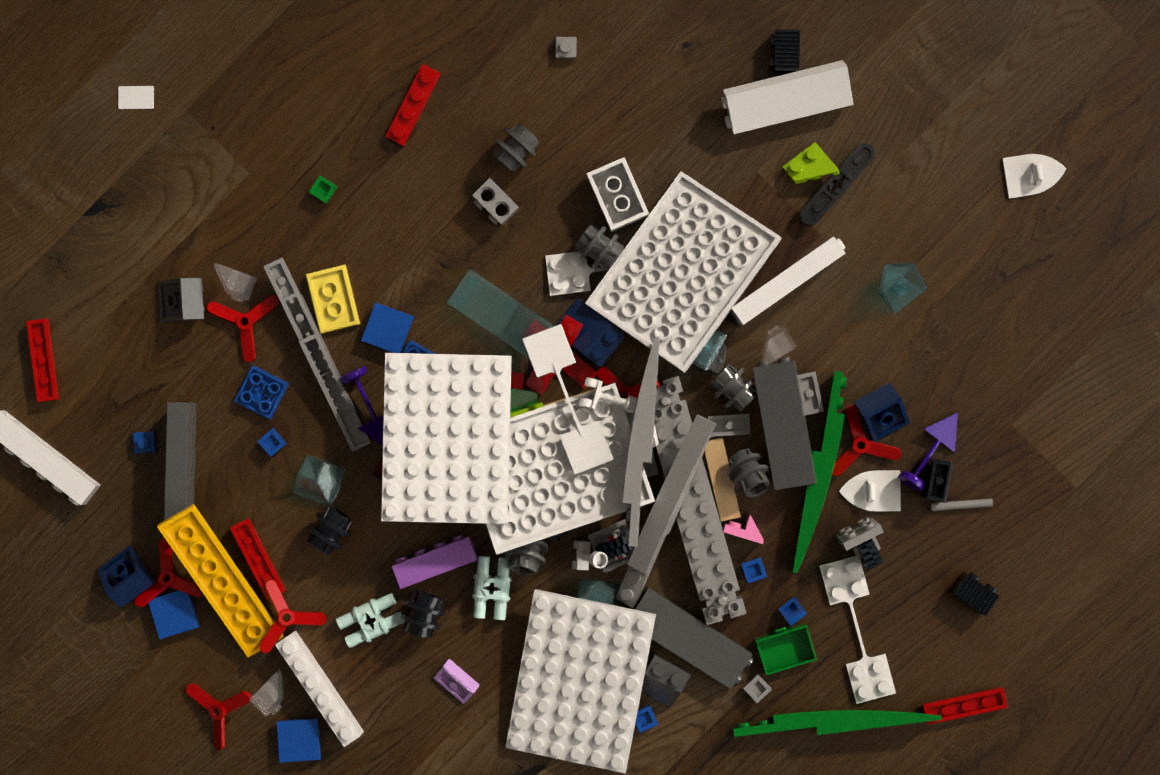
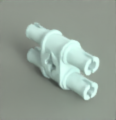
(482, 594)
(360, 615)

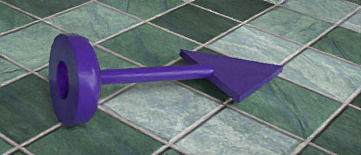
(374, 428)
(944, 432)

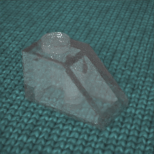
(236, 282)
(776, 344)
(270, 695)

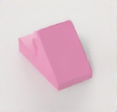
(749, 532)

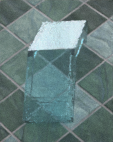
(496, 311)

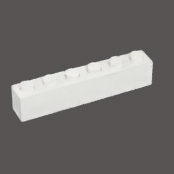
(46, 460)
(319, 688)

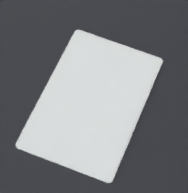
(136, 97)

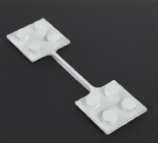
(568, 273)
(585, 444)
(870, 675)

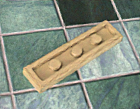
(721, 483)

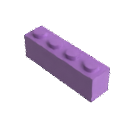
(434, 562)

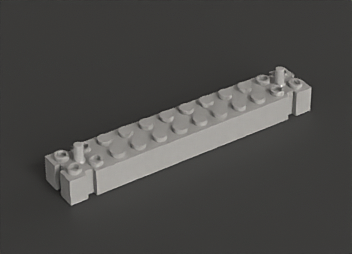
(698, 514)

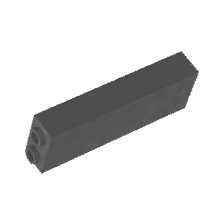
(784, 424)
(180, 456)
(695, 640)

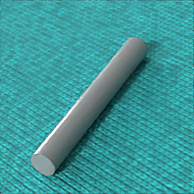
(961, 504)

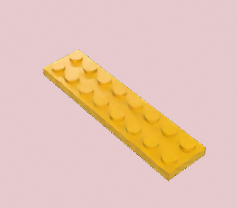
(218, 578)

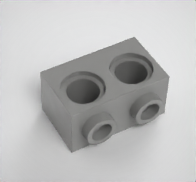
(499, 198)

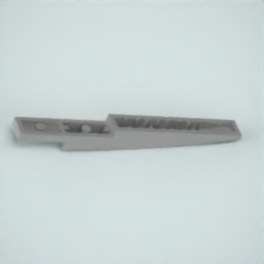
(317, 353)
(641, 444)
(665, 510)

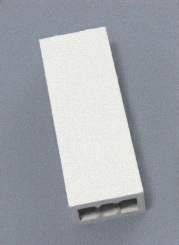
(787, 97)
(788, 280)

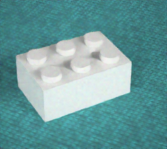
(617, 194)

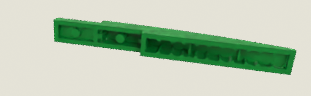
(824, 466)
(834, 721)

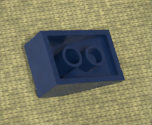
(597, 337)

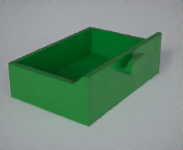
(785, 648)

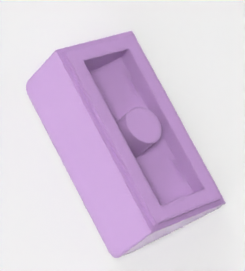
(456, 681)

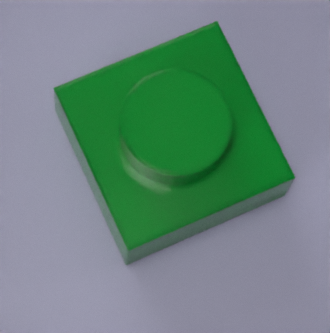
(323, 189)

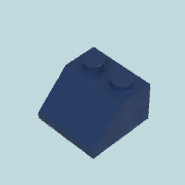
(882, 412)
(125, 576)

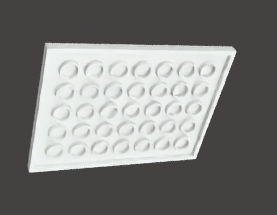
(683, 271)
(446, 438)
(544, 490)
(580, 680)

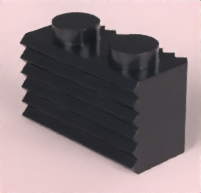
(786, 51)
(937, 480)
(975, 594)

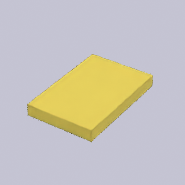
(332, 299)

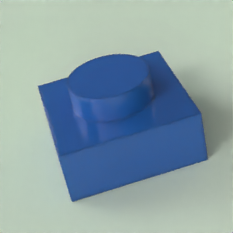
(145, 442)
(272, 442)
(754, 570)
(792, 611)
(645, 719)

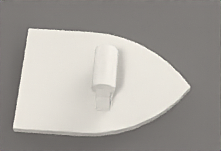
(1030, 174)
(874, 490)

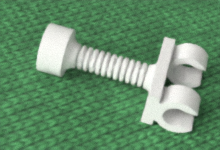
(628, 403)
(583, 556)

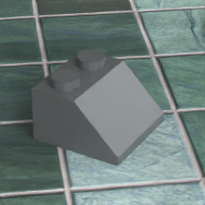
(181, 299)
(664, 680)

